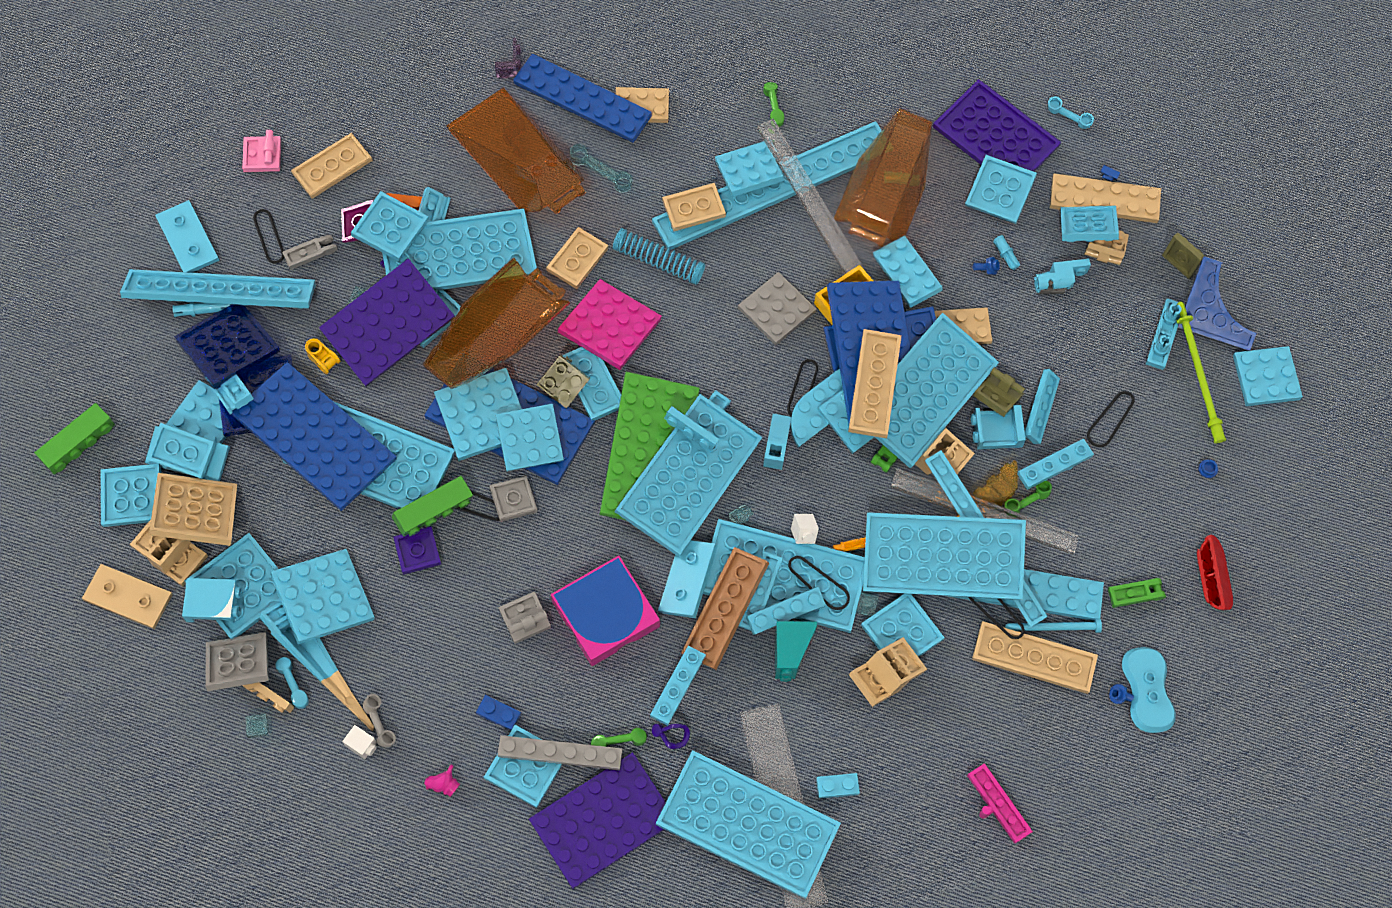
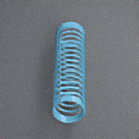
(619, 241)

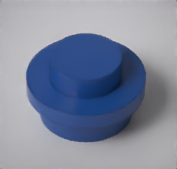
(1208, 468)

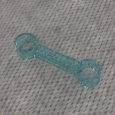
(600, 168)

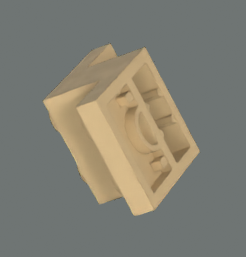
(953, 449)
(171, 556)
(887, 671)

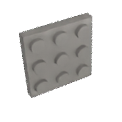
(777, 308)
(237, 661)

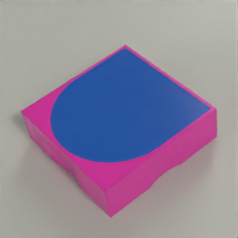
(605, 610)

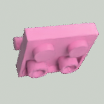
(262, 153)

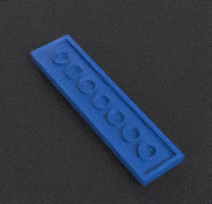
(582, 98)

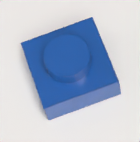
(1109, 173)

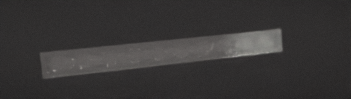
(808, 196)
(1035, 529)

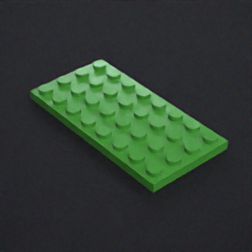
(640, 432)

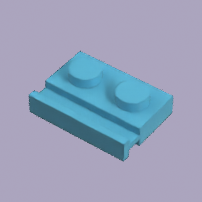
(434, 204)
(233, 394)

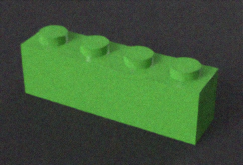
(74, 439)
(432, 506)

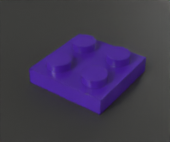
(417, 551)

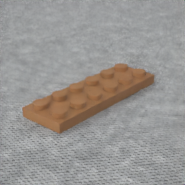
(726, 606)

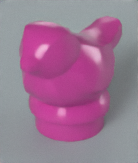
(442, 782)

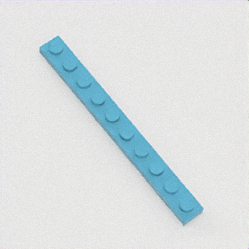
(966, 507)

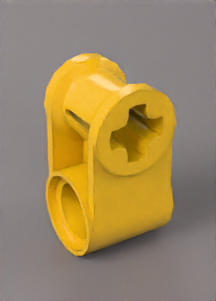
(323, 358)

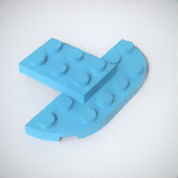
(824, 407)

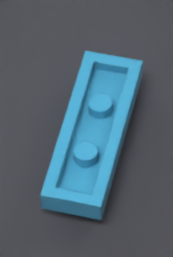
(691, 429)

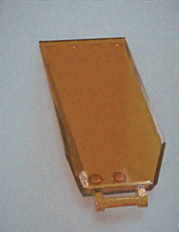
(517, 154)

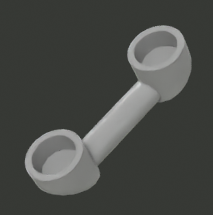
(370, 706)

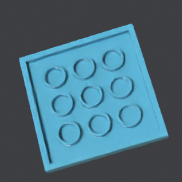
(472, 409)
(251, 569)
(322, 596)

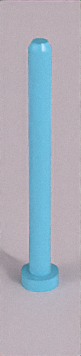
(1096, 625)

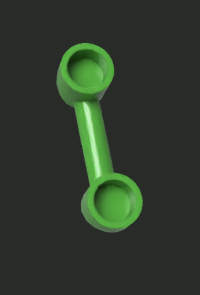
(770, 90)
(1043, 491)
(637, 736)

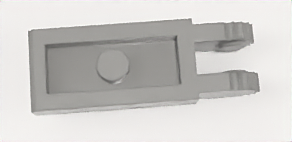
(309, 251)

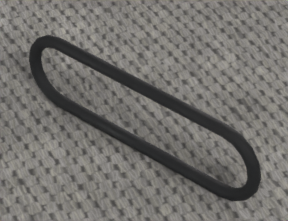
(261, 239)
(796, 381)

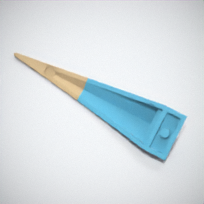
(314, 658)

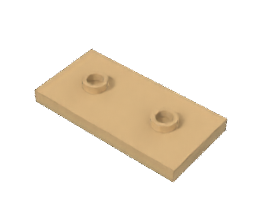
(331, 165)
(127, 596)

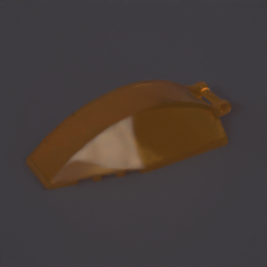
(888, 180)
(494, 324)

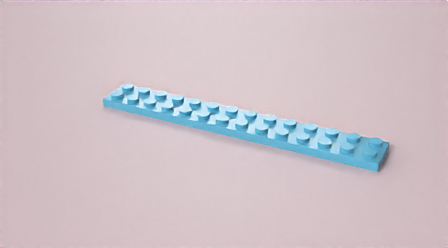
(819, 163)

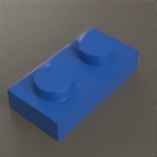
(498, 713)

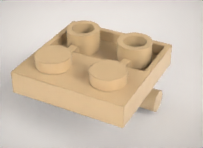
(1108, 251)

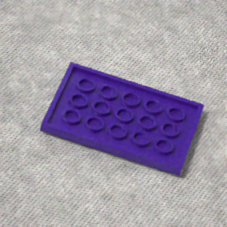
(991, 126)
(387, 322)
(600, 821)

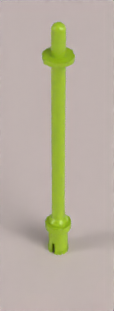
(1215, 423)

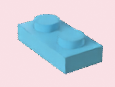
(837, 785)

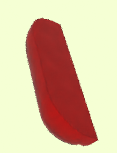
(1215, 574)

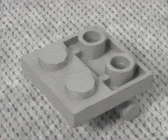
(524, 617)

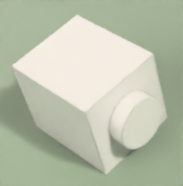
(804, 528)
(360, 742)

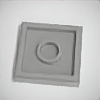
(513, 498)

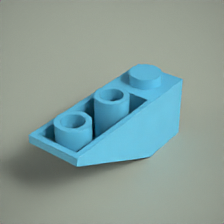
(777, 441)

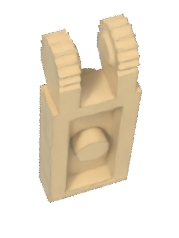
(265, 694)

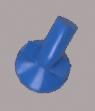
(991, 266)
(1119, 694)

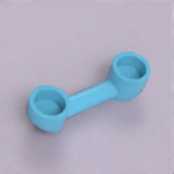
(1055, 106)
(298, 697)

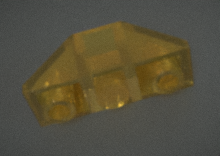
(1000, 487)

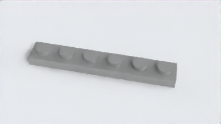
(560, 752)

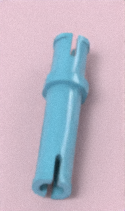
(197, 308)

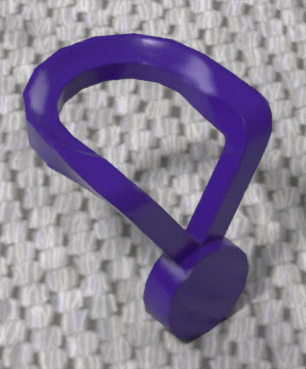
(658, 731)

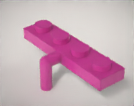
(998, 804)

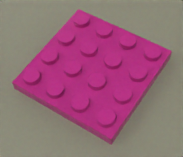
(609, 324)

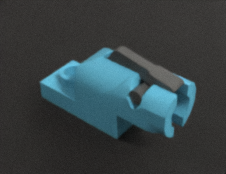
(1060, 276)

